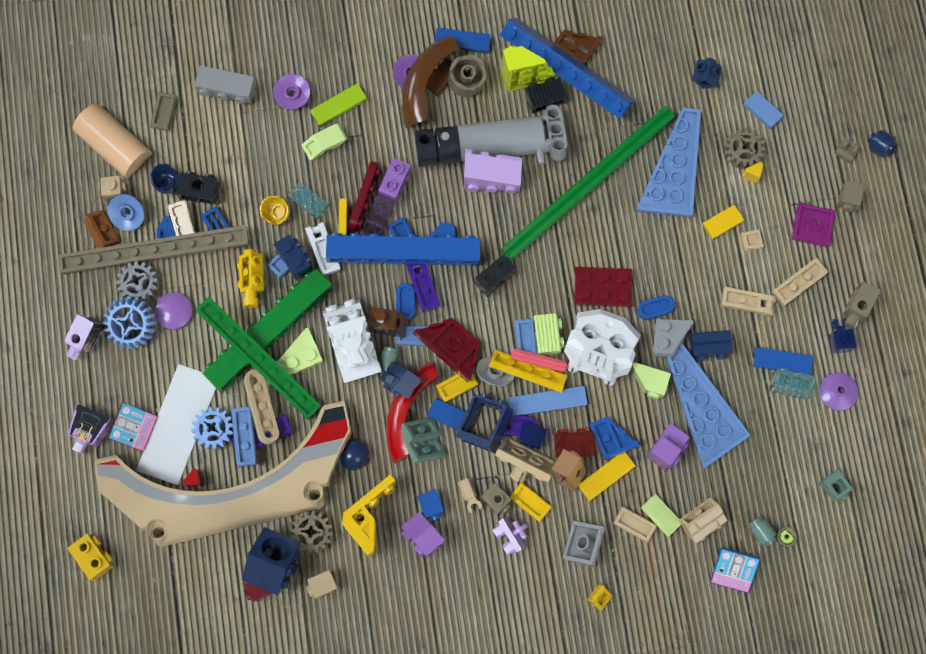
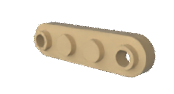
(261, 407)

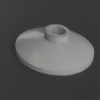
(491, 375)

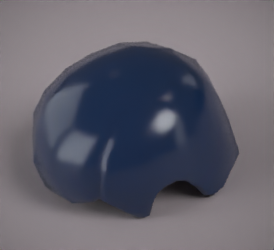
(164, 178)
(354, 454)

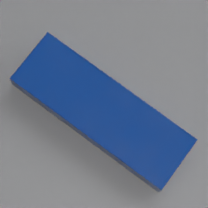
(466, 40)
(777, 359)

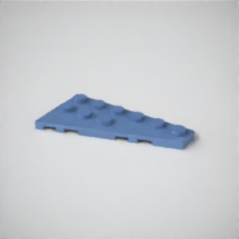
(674, 177)
(709, 417)

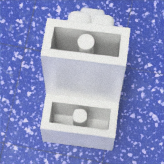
(351, 340)

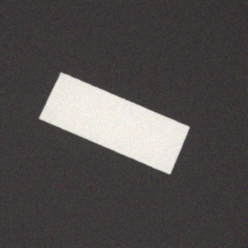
(172, 435)

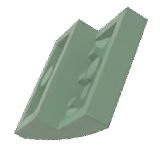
(422, 440)

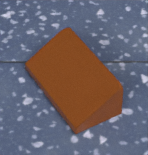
(101, 229)

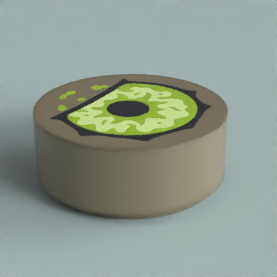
(786, 537)

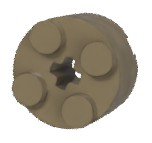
(463, 66)

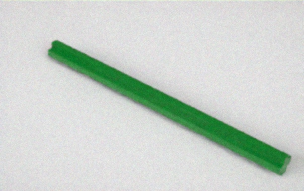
(587, 183)

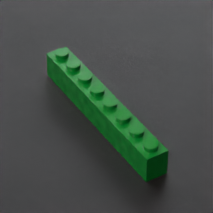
(270, 327)

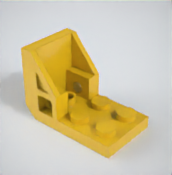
(365, 531)

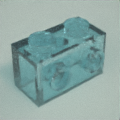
(792, 384)

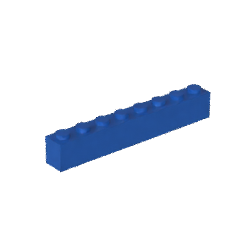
(568, 68)
(402, 250)

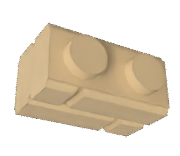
(703, 520)

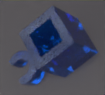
(841, 339)

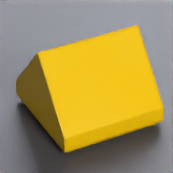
(753, 172)
(600, 597)

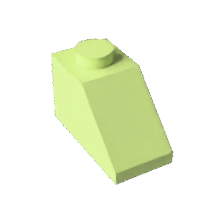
(651, 380)

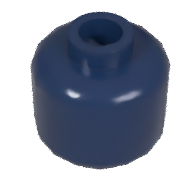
(882, 143)

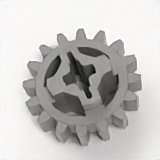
(133, 275)

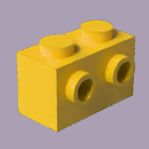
(91, 557)

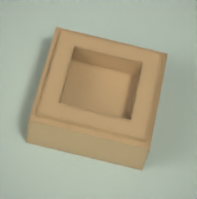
(752, 240)

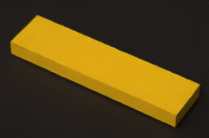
(532, 373)

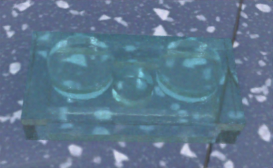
(308, 200)

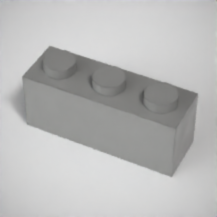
(225, 85)

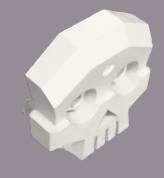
(598, 354)

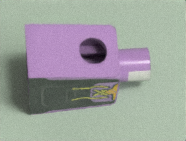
(82, 335)
(88, 428)

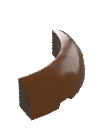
(416, 80)

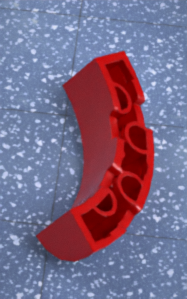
(399, 412)

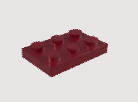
(603, 287)

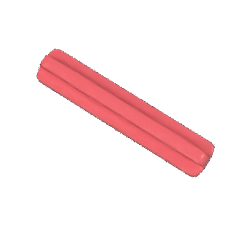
(538, 360)

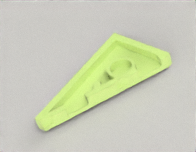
(300, 355)

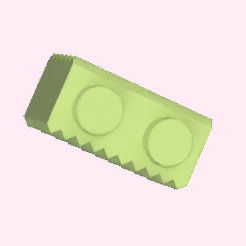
(547, 334)

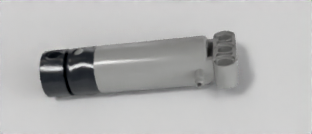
(501, 137)

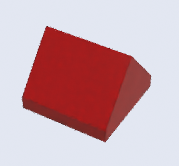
(193, 479)

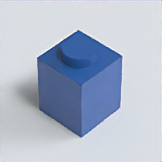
(431, 505)

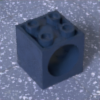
(272, 561)

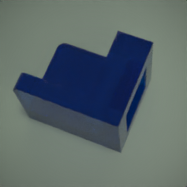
(532, 435)

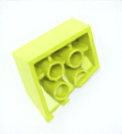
(523, 68)

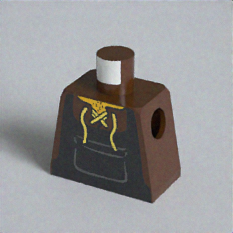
(384, 322)

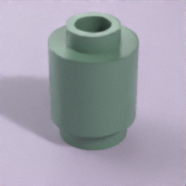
(762, 531)

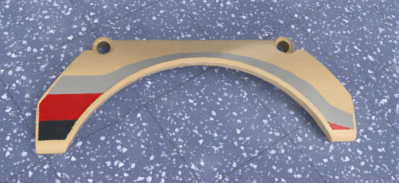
(272, 496)

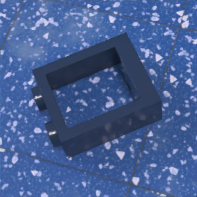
(471, 416)

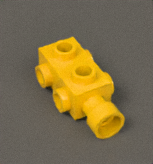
(252, 276)

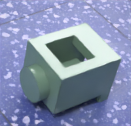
(836, 478)

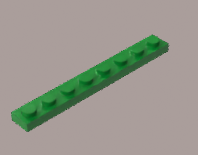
(257, 357)

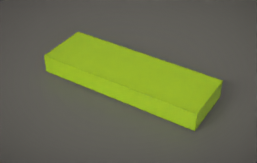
(338, 105)

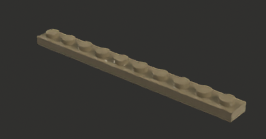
(153, 249)

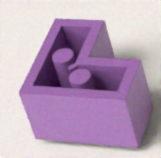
(668, 446)
(423, 535)

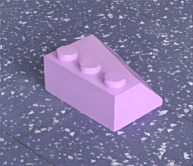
(492, 173)

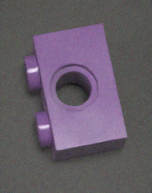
(395, 179)

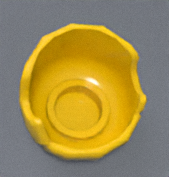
(274, 210)

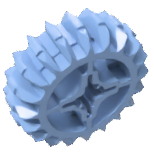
(123, 337)

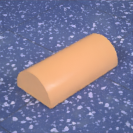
(111, 140)

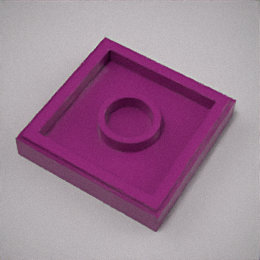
(813, 225)

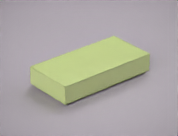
(661, 515)

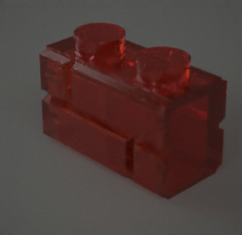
(580, 442)

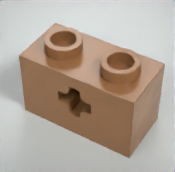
(569, 470)

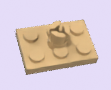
(525, 461)

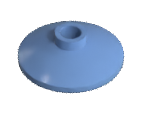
(119, 215)

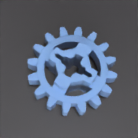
(207, 433)

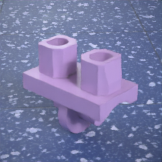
(506, 527)

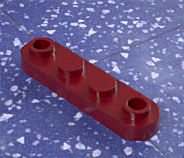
(362, 202)

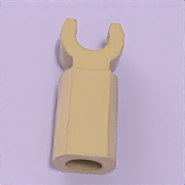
(469, 494)

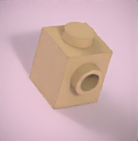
(112, 187)
(321, 584)

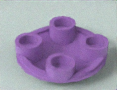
(173, 310)

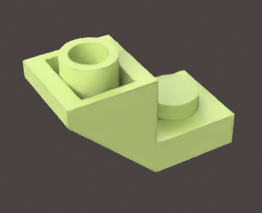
(324, 140)

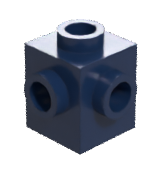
(707, 73)

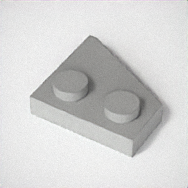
(669, 336)

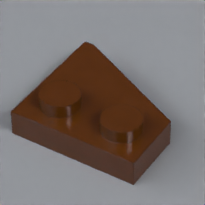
(578, 44)

